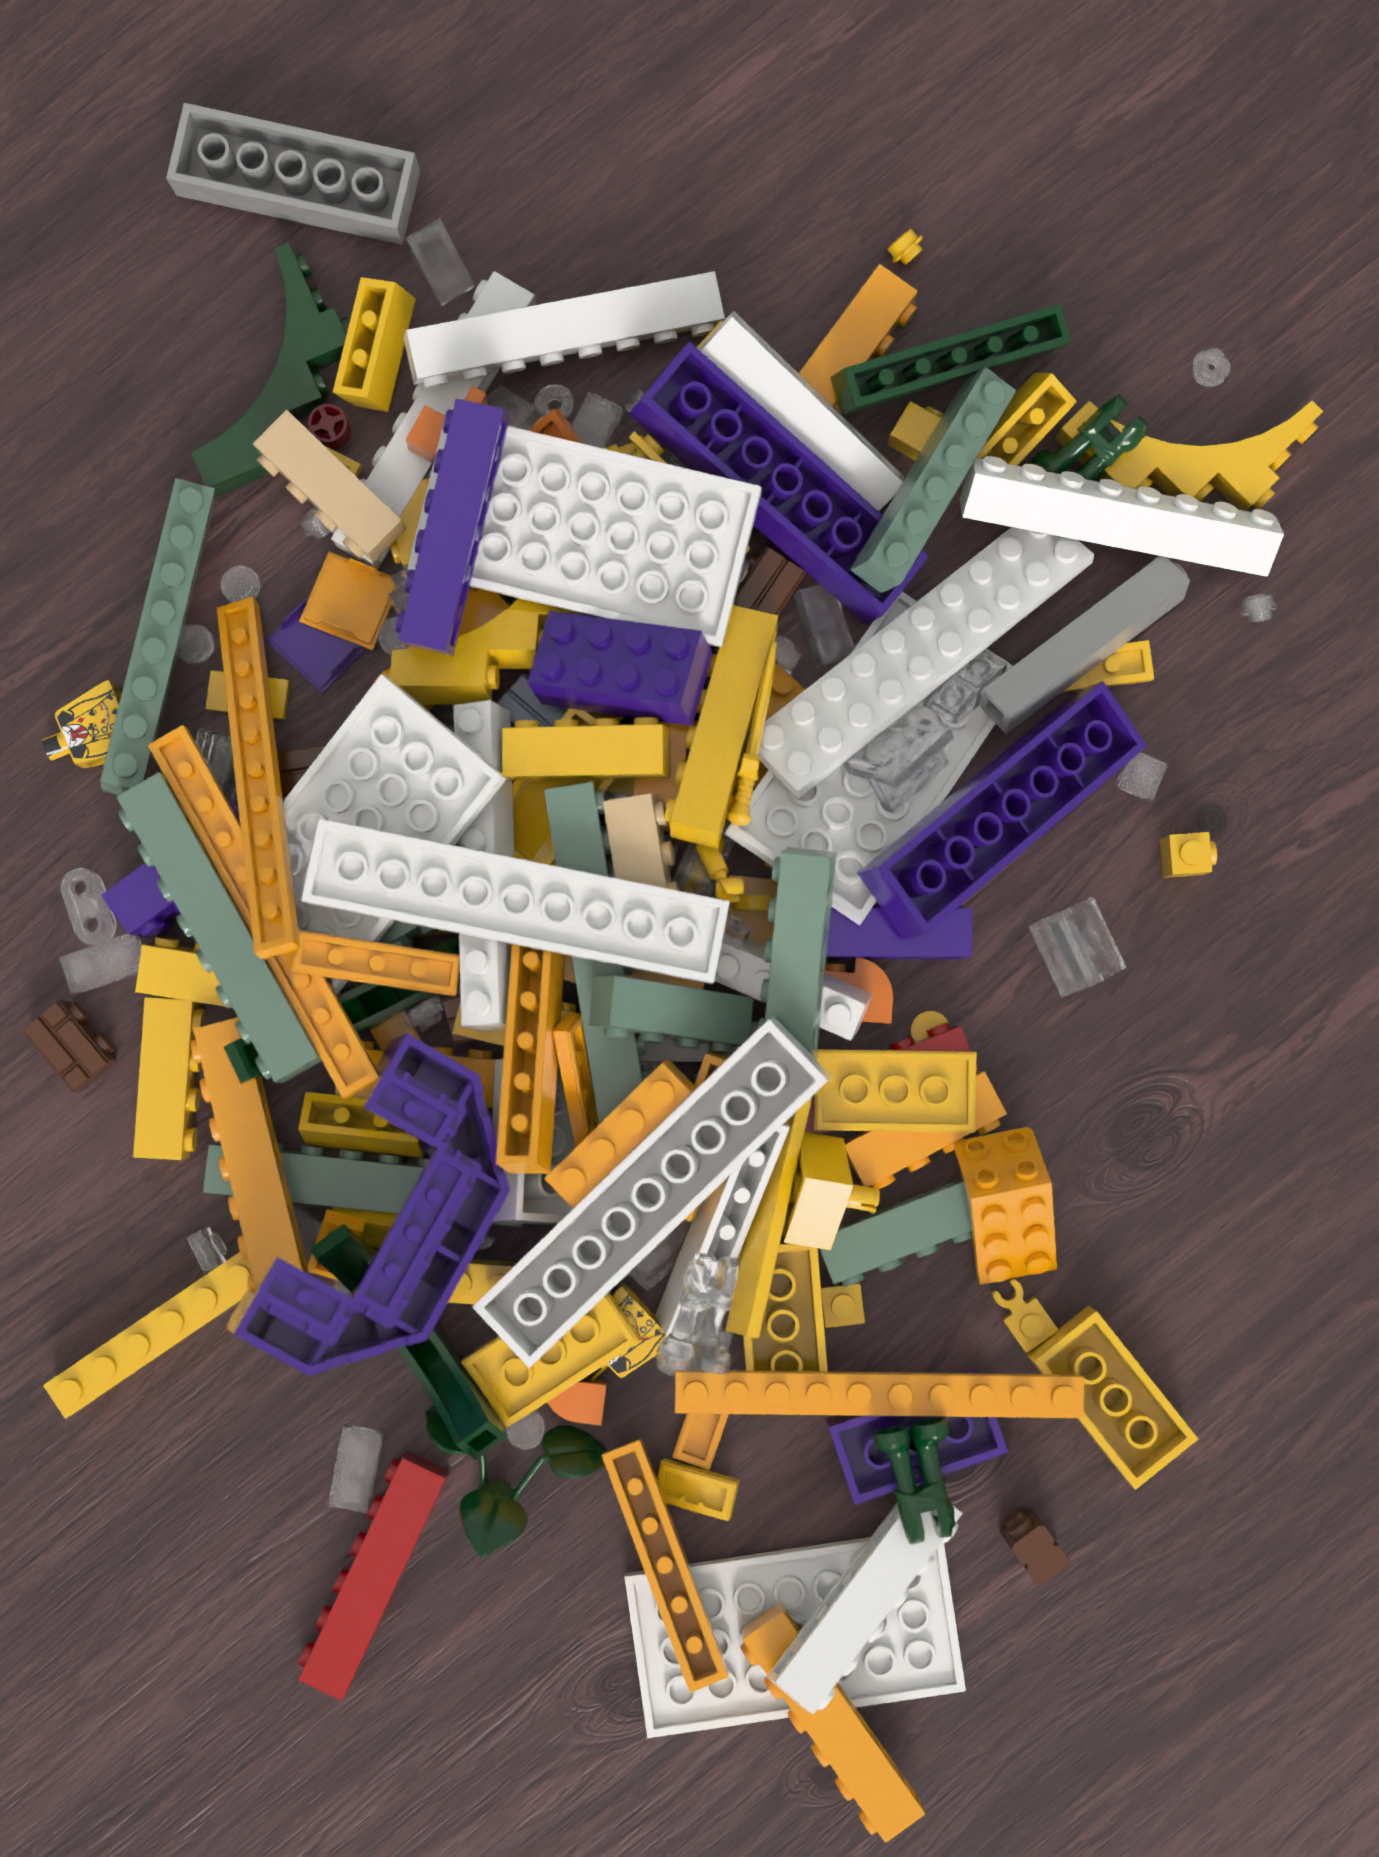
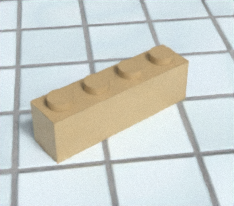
(329, 486)
(639, 840)

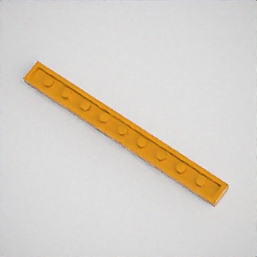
(257, 780)
(222, 839)
(880, 1394)

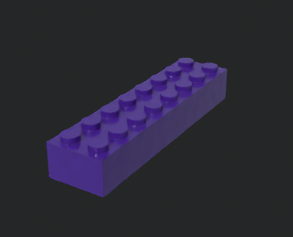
(802, 500)
(1001, 810)

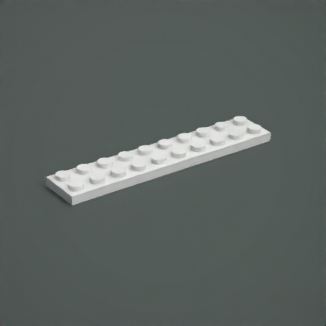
(916, 654)
(515, 901)

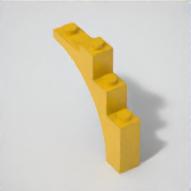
(1237, 470)
(473, 670)

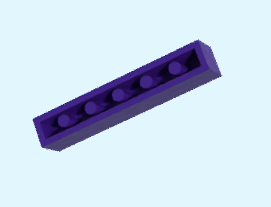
(453, 526)

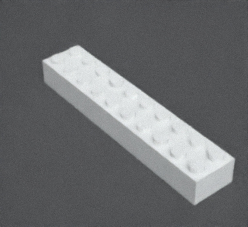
(652, 1191)

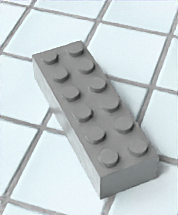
(293, 173)

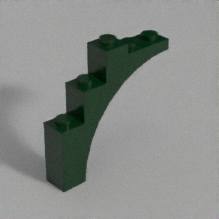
(310, 343)
(365, 1006)
(434, 1361)

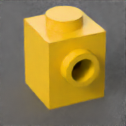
(914, 429)
(1187, 854)

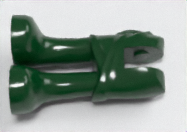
(1102, 435)
(929, 1494)

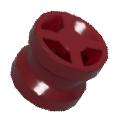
(325, 418)

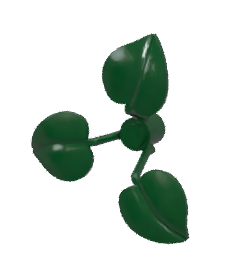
(492, 1513)

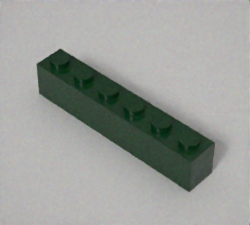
(950, 359)

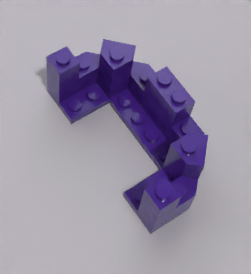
(427, 1243)

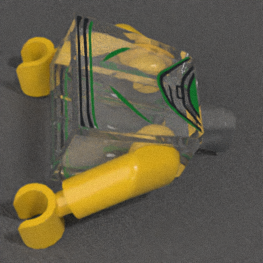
(706, 868)

